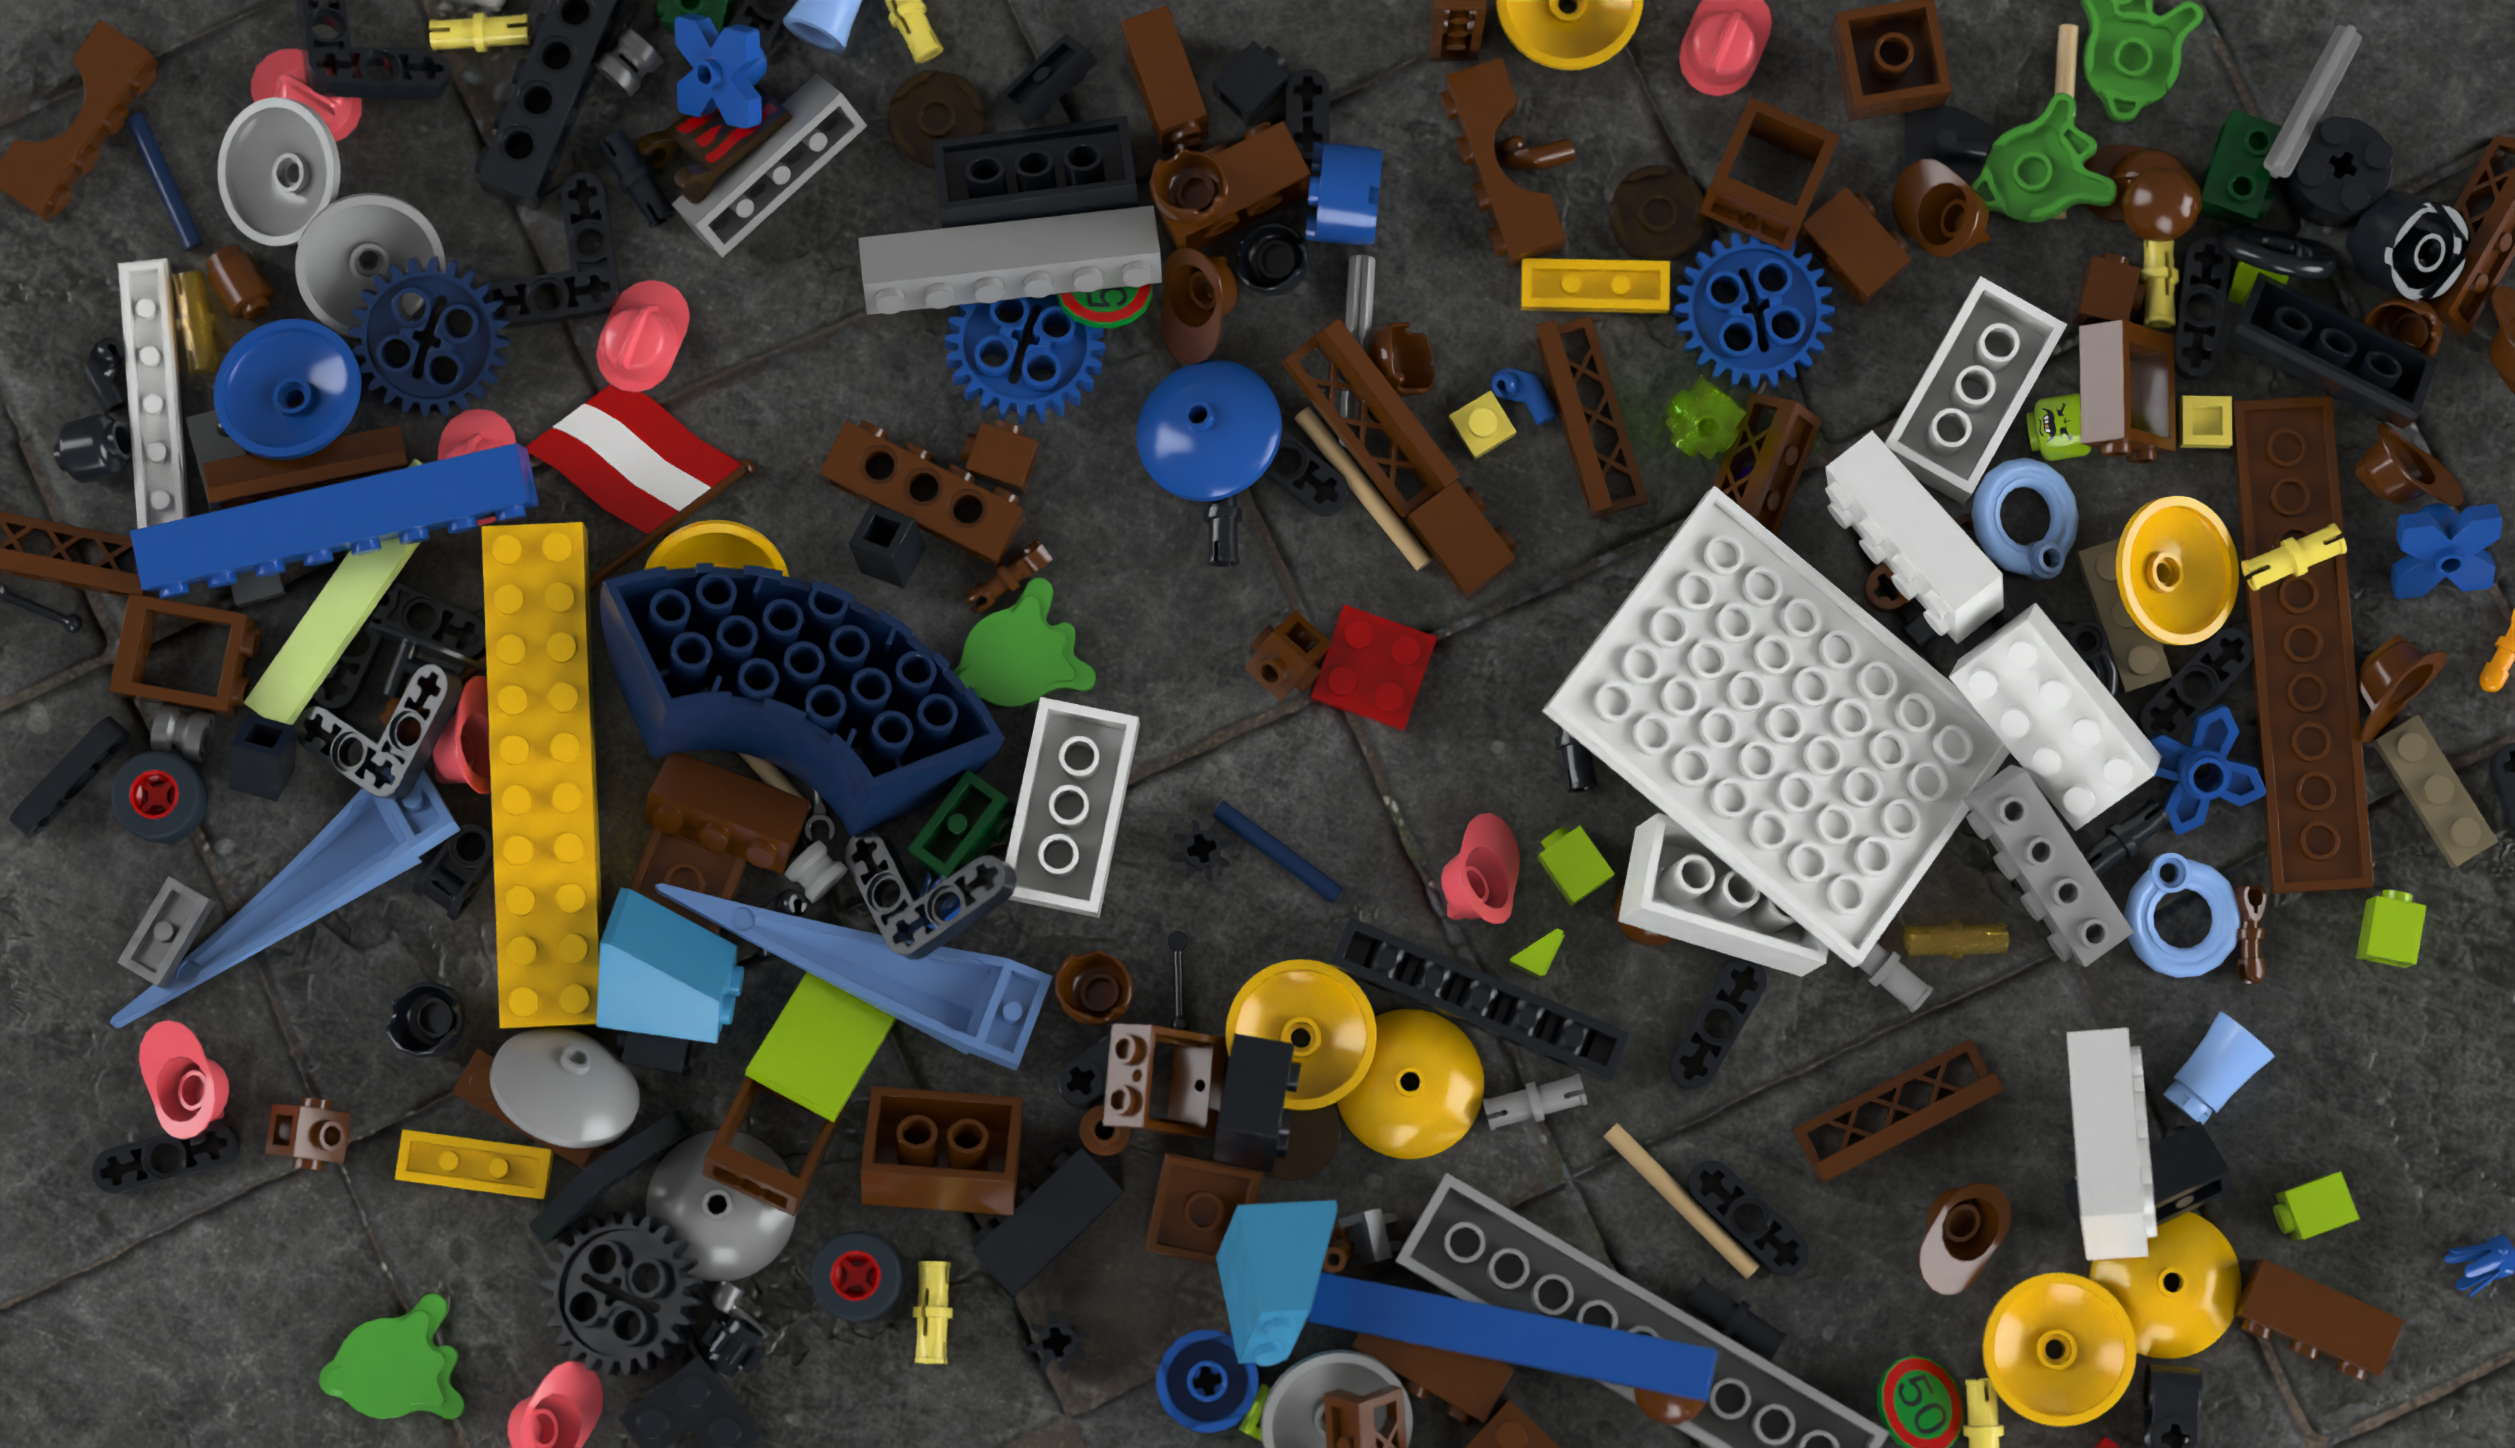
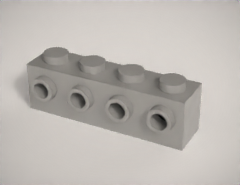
(775, 168)
(2047, 866)

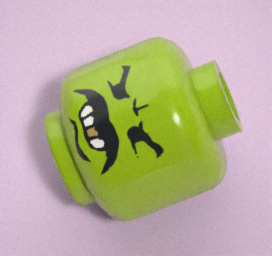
(2056, 427)

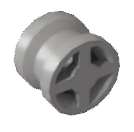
(816, 871)

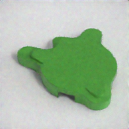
(2134, 52)
(2041, 169)
(1021, 657)
(396, 1367)

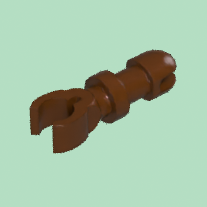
(1026, 563)
(2251, 965)

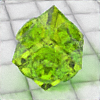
(1703, 402)

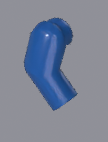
(1527, 389)

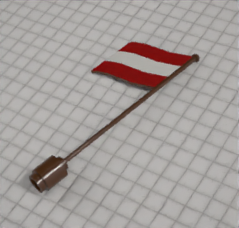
(633, 466)

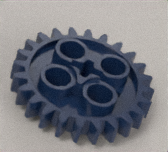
(471, 351)

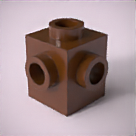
(1287, 656)
(308, 1133)

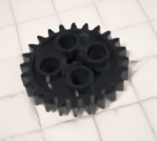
(606, 1337)

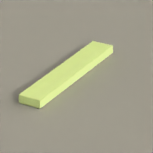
(327, 630)

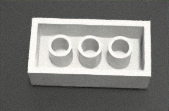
(1973, 389)
(1913, 538)
(2055, 717)
(1070, 805)
(1696, 897)
(2111, 1144)

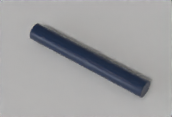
(164, 182)
(1278, 851)

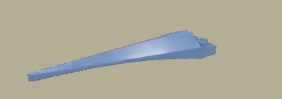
(349, 857)
(952, 994)

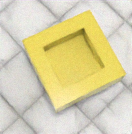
(2205, 422)
(1482, 425)

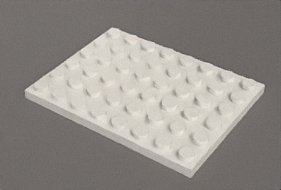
(1780, 726)

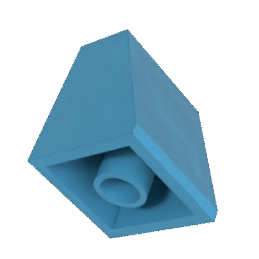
(664, 973)
(1271, 1274)

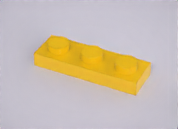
(1595, 285)
(474, 1164)

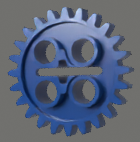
(1710, 320)
(1067, 357)

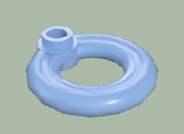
(2063, 521)
(2191, 876)

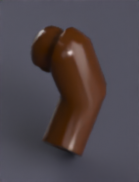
(1539, 157)
(1338, 1251)

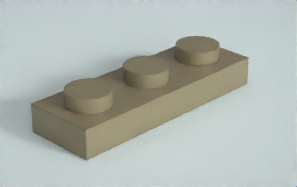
(2137, 655)
(2435, 791)

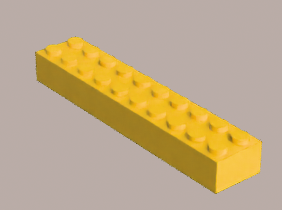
(543, 773)

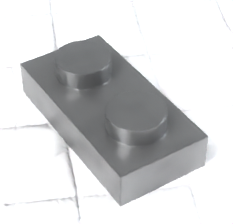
(166, 932)

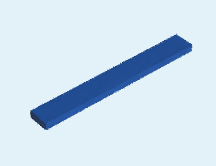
(1514, 1336)

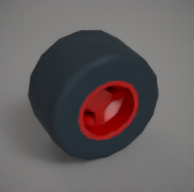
(145, 784)
(842, 1272)

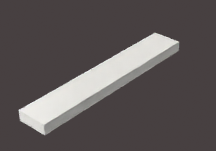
(153, 392)

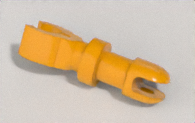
(2496, 672)

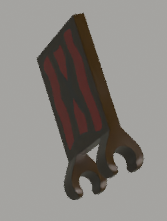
(711, 144)

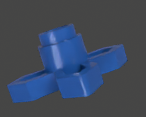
(723, 70)
(2443, 546)
(2224, 778)

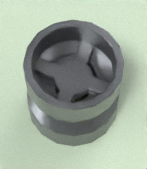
(635, 53)
(180, 731)

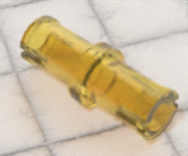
(196, 322)
(1955, 939)

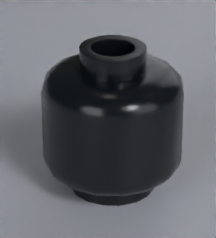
(93, 448)

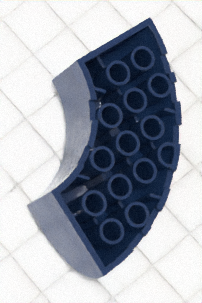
(794, 681)

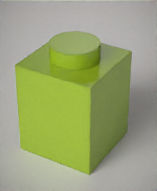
(1573, 864)
(2391, 929)
(2314, 1207)

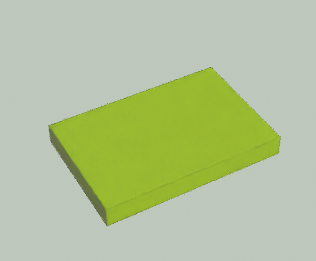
(820, 1046)

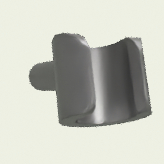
(819, 812)
(726, 1298)

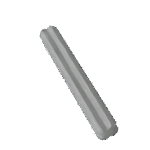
(2312, 101)
(1358, 319)

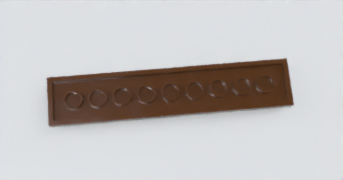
(2302, 651)

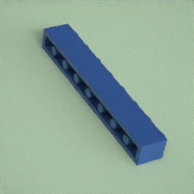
(335, 519)

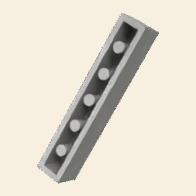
(1010, 260)

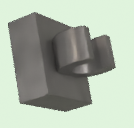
(1370, 1236)

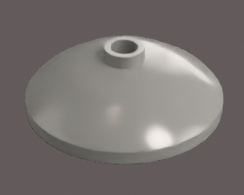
(262, 168)
(335, 238)
(564, 1087)
(726, 1243)
(1296, 1400)

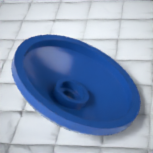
(271, 371)
(1225, 449)

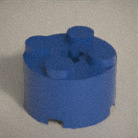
(1344, 194)
(1190, 1405)

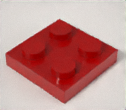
(1374, 668)

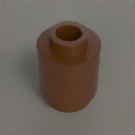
(239, 283)
(1099, 1147)

